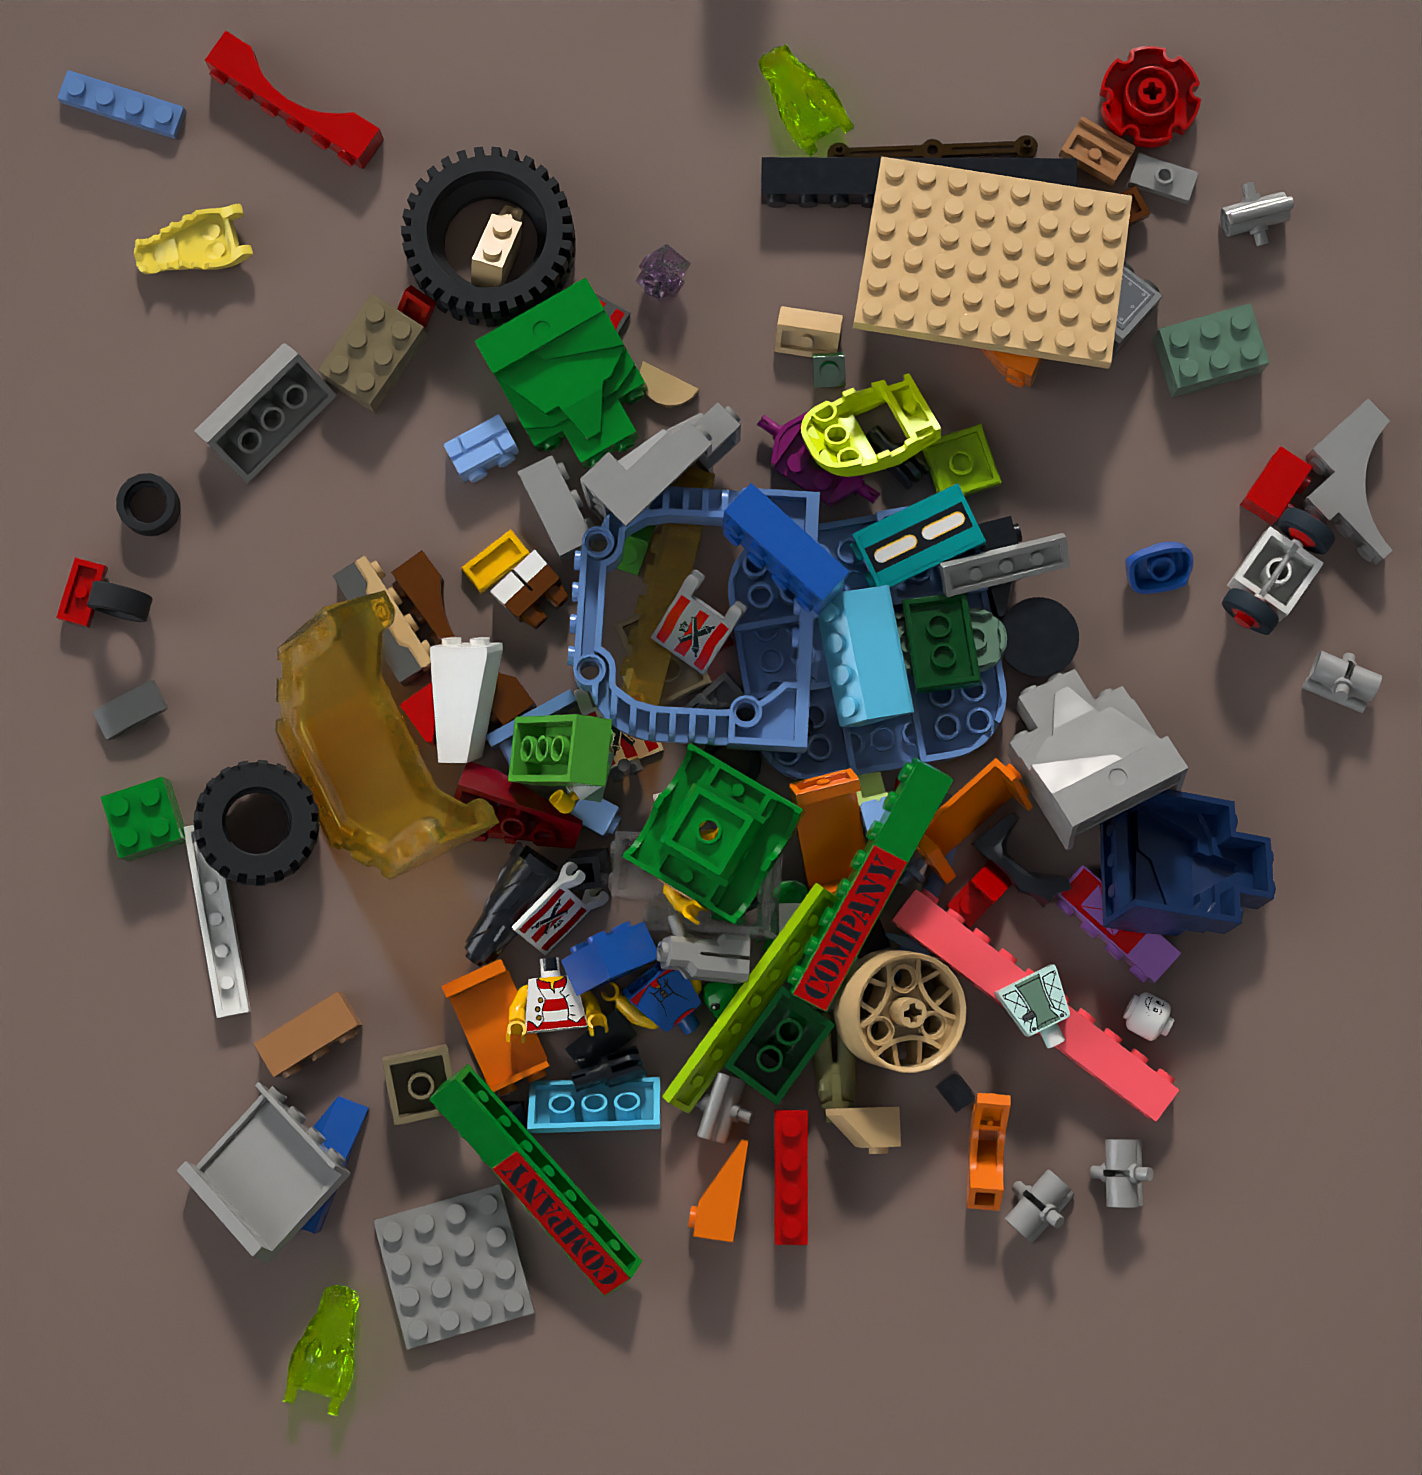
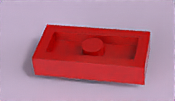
(77, 590)

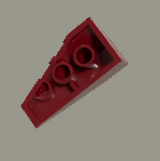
(518, 809)

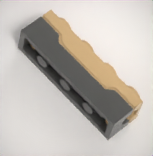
(401, 646)

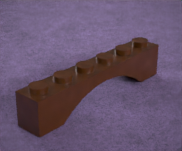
(426, 590)

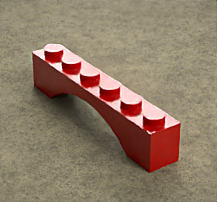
(344, 133)

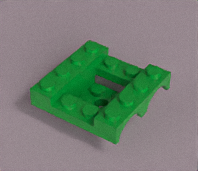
(732, 866)

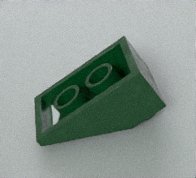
(779, 1045)

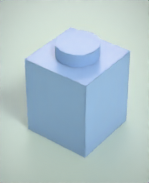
(598, 816)

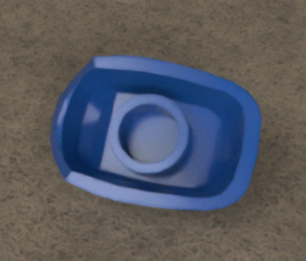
(1159, 567)

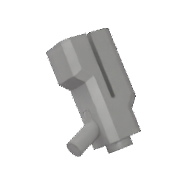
(704, 958)

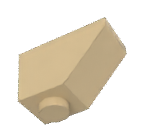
(869, 1126)

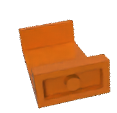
(968, 811)
(830, 827)
(483, 1008)

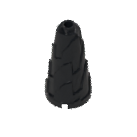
(518, 887)

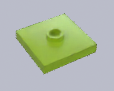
(962, 459)

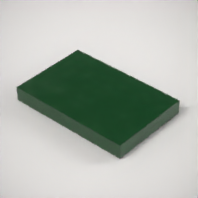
(941, 643)

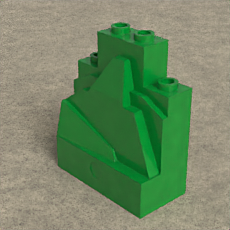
(567, 374)

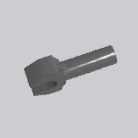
(625, 769)

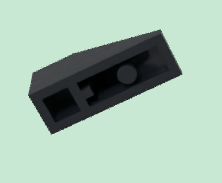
(999, 534)

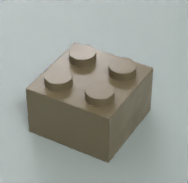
(413, 1079)

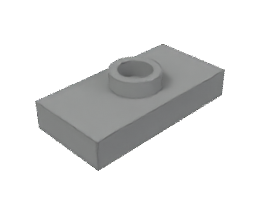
(1163, 178)

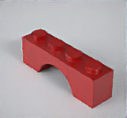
(791, 1177)

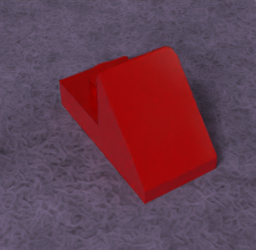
(980, 893)

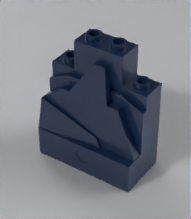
(1181, 866)

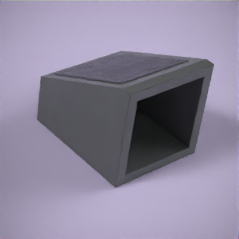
(1136, 303)

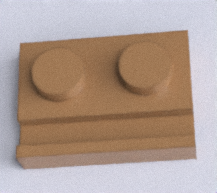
(1097, 151)

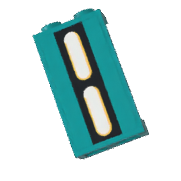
(918, 538)

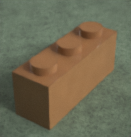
(308, 1035)

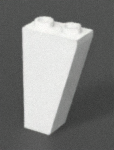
(463, 695)

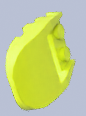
(841, 445)

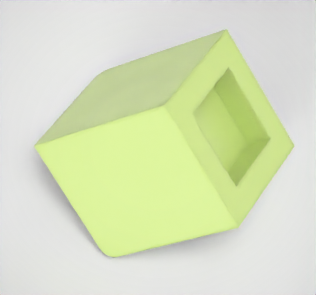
(871, 787)

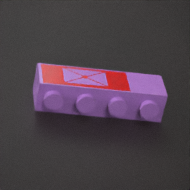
(1145, 952)

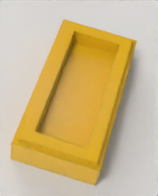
(495, 561)

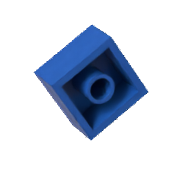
(609, 956)

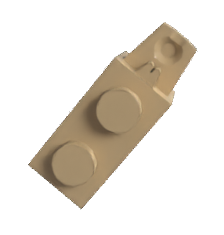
(497, 248)

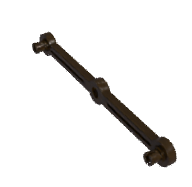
(1023, 147)

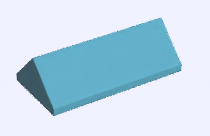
(629, 1106)

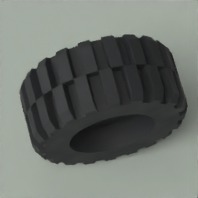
(248, 779)

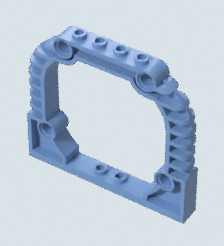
(779, 718)

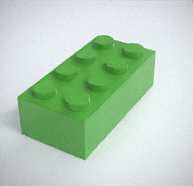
(560, 750)

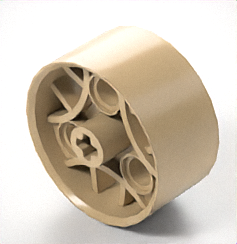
(900, 1010)

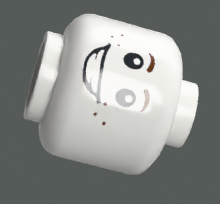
(1148, 1016)

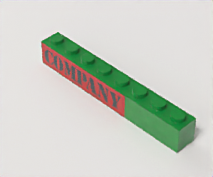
(869, 884)
(536, 1180)

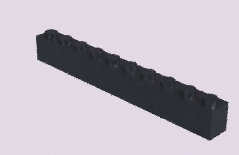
(854, 179)

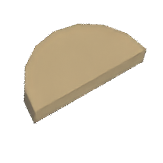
(666, 389)

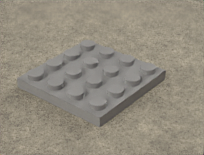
(454, 1266)

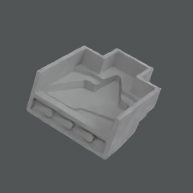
(646, 472)
(1089, 754)

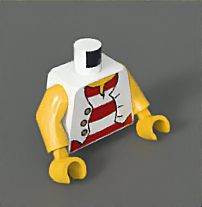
(552, 1005)

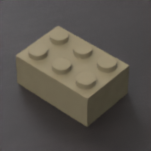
(373, 353)

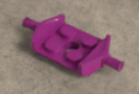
(792, 460)

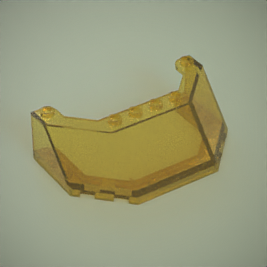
(356, 746)

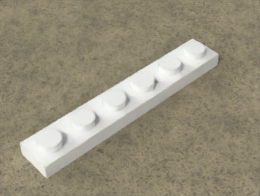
(218, 934)

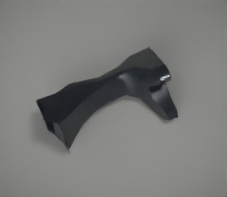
(1038, 885)

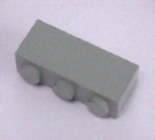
(556, 505)

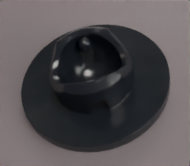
(1040, 637)

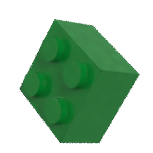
(144, 818)

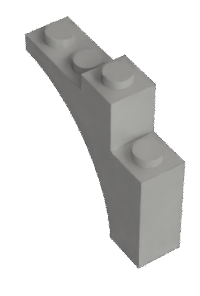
(1342, 497)

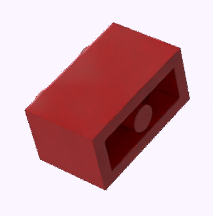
(1277, 485)

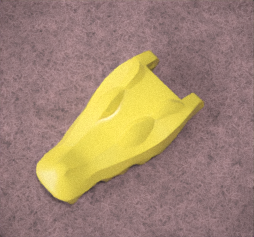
(198, 241)

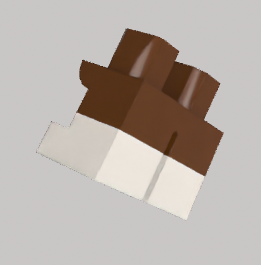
(523, 602)

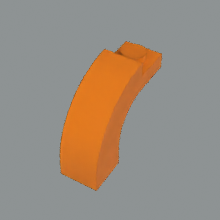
(987, 1151)

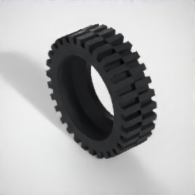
(478, 180)

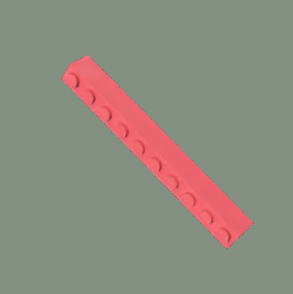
(991, 970)

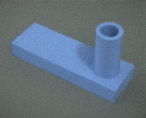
(503, 736)

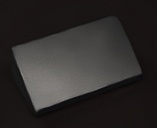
(588, 1049)

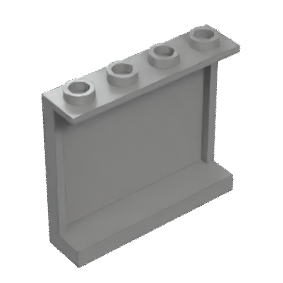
(267, 1175)

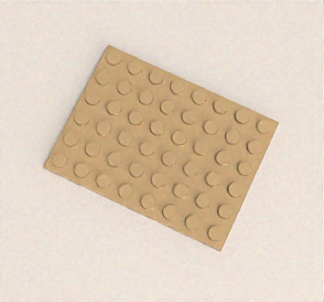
(994, 262)

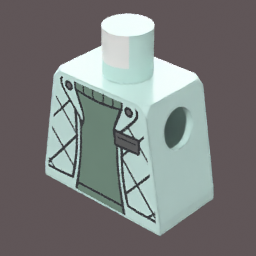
(1037, 1004)

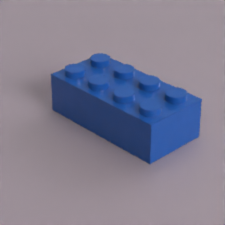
(783, 550)

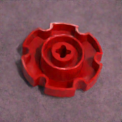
(1130, 108)

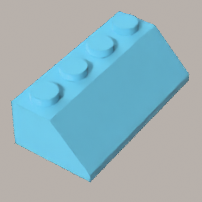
(865, 657)

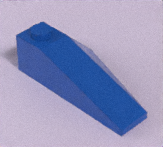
(341, 1129)

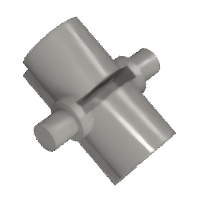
(1255, 213)
(1342, 681)
(722, 1108)
(1123, 1173)
(1039, 1205)

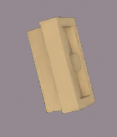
(807, 332)

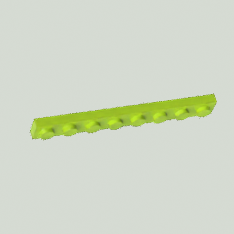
(749, 1001)

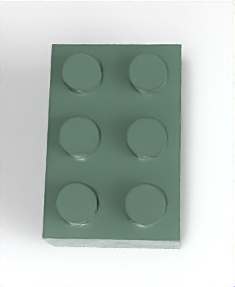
(1211, 350)

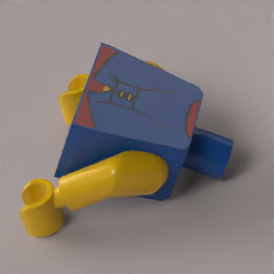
(659, 1000)

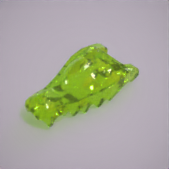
(804, 101)
(325, 1354)

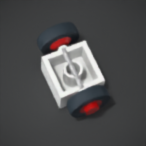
(1277, 571)

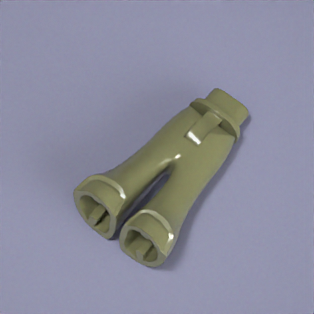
(834, 1079)

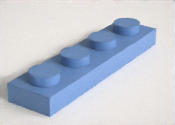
(121, 104)

